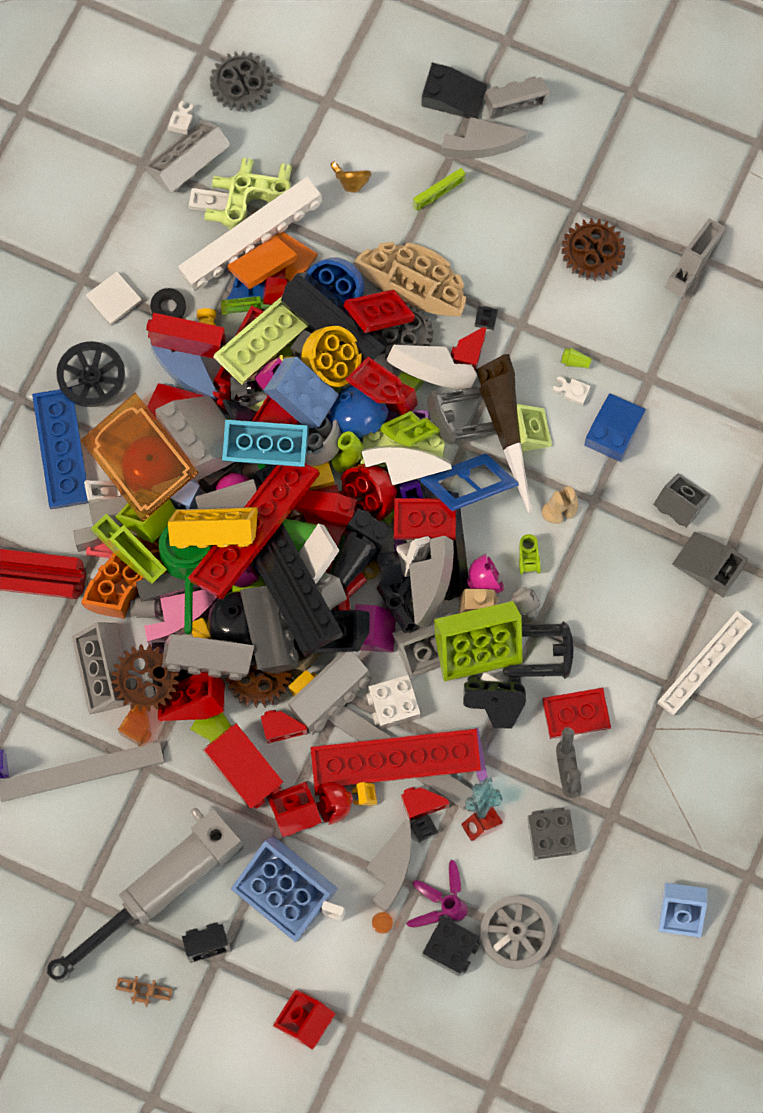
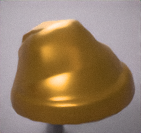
(351, 180)

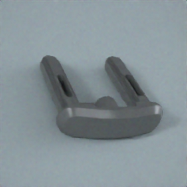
(442, 418)
(567, 764)

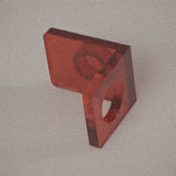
(483, 824)

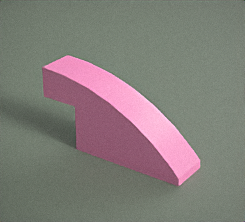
(174, 615)

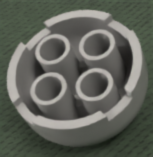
(323, 442)

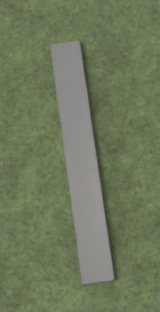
(364, 731)
(81, 771)

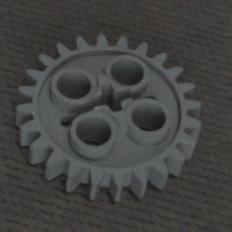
(257, 74)
(417, 335)

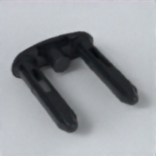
(565, 650)

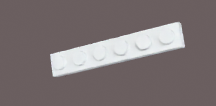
(704, 663)

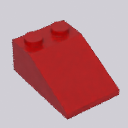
(194, 699)

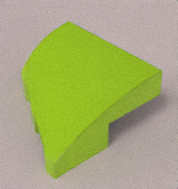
(211, 727)

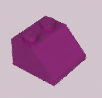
(381, 629)

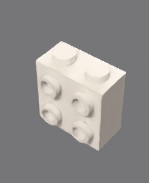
(393, 702)

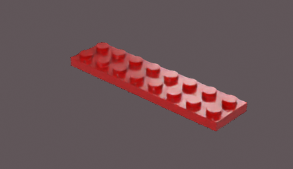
(274, 502)
(396, 758)

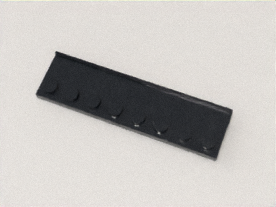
(296, 593)

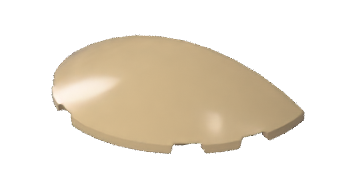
(416, 276)

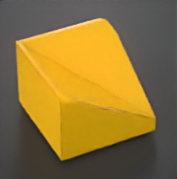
(200, 629)

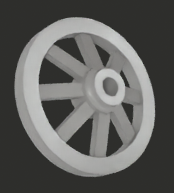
(519, 901)

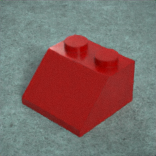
(294, 809)
(304, 1019)

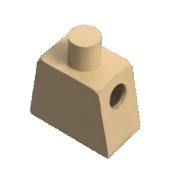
(477, 598)

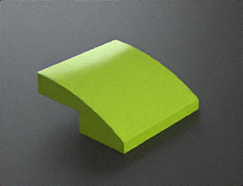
(409, 429)

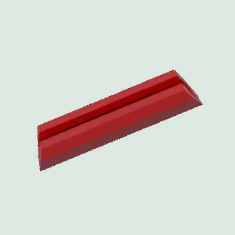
(41, 574)

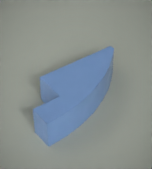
(186, 370)

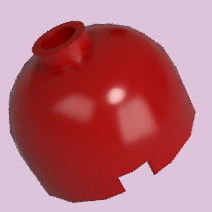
(334, 802)

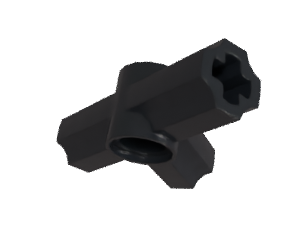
(398, 603)

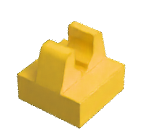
(366, 794)

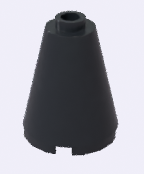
(352, 557)

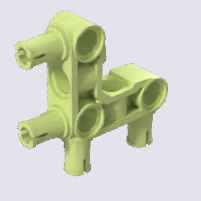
(255, 187)

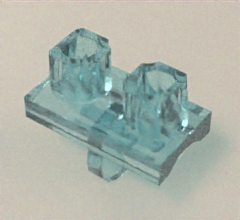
(484, 798)

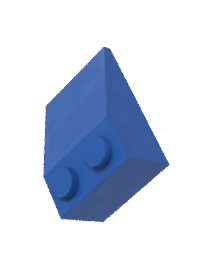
(614, 427)

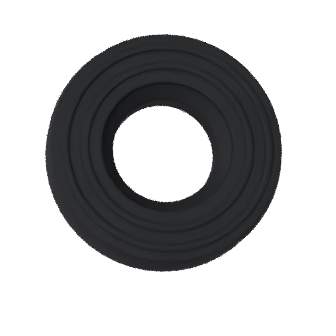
(168, 293)

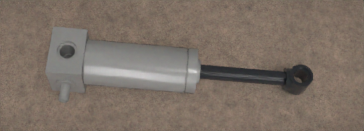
(162, 883)

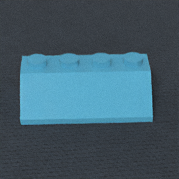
(265, 443)

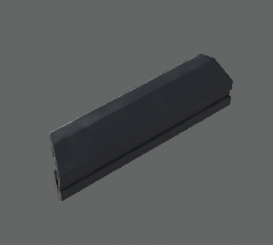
(321, 309)
(459, 574)

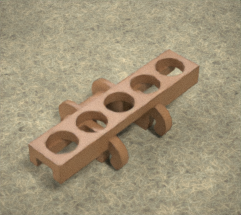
(150, 993)

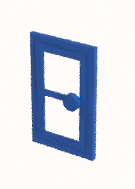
(463, 471)

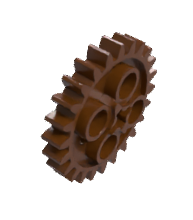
(578, 257)
(251, 691)
(137, 695)

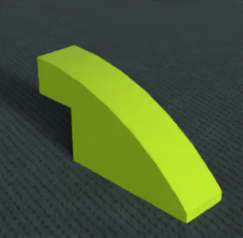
(128, 548)

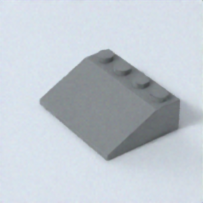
(197, 430)

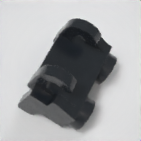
(248, 387)

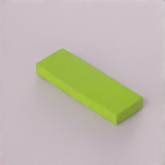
(439, 189)

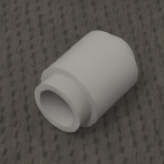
(145, 609)

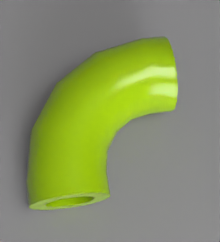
(350, 452)

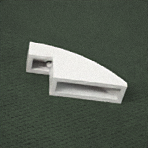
(432, 365)
(405, 462)

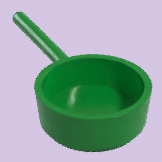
(180, 564)

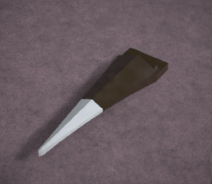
(499, 396)

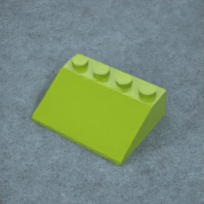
(479, 640)

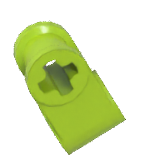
(529, 558)

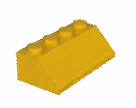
(213, 527)

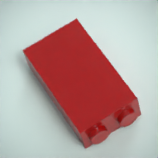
(185, 335)
(243, 766)

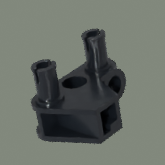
(501, 704)

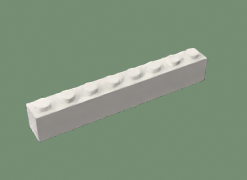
(250, 233)

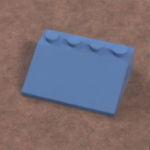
(284, 888)

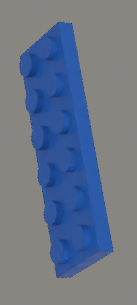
(60, 449)

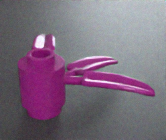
(450, 905)

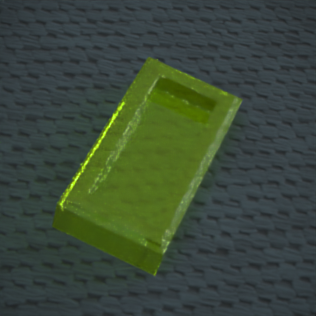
(239, 305)

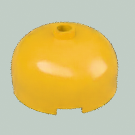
(328, 358)

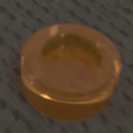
(382, 923)

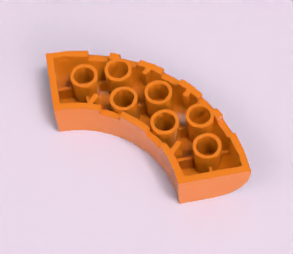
(115, 585)

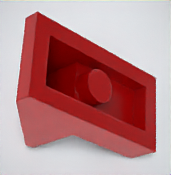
(274, 287)

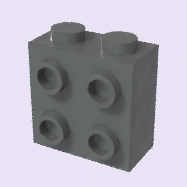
(551, 833)

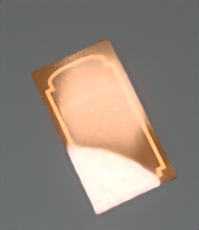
(139, 456)

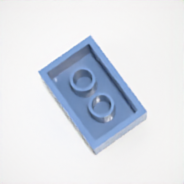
(301, 392)

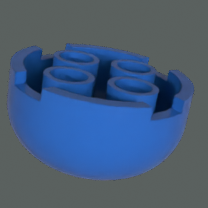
(339, 278)
(357, 412)

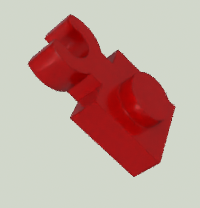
(224, 393)

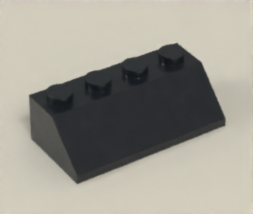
(355, 628)

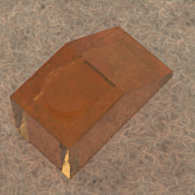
(136, 726)

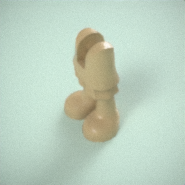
(561, 501)

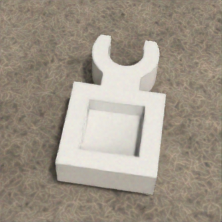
(181, 121)
(575, 391)

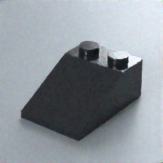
(453, 92)

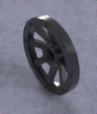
(90, 370)

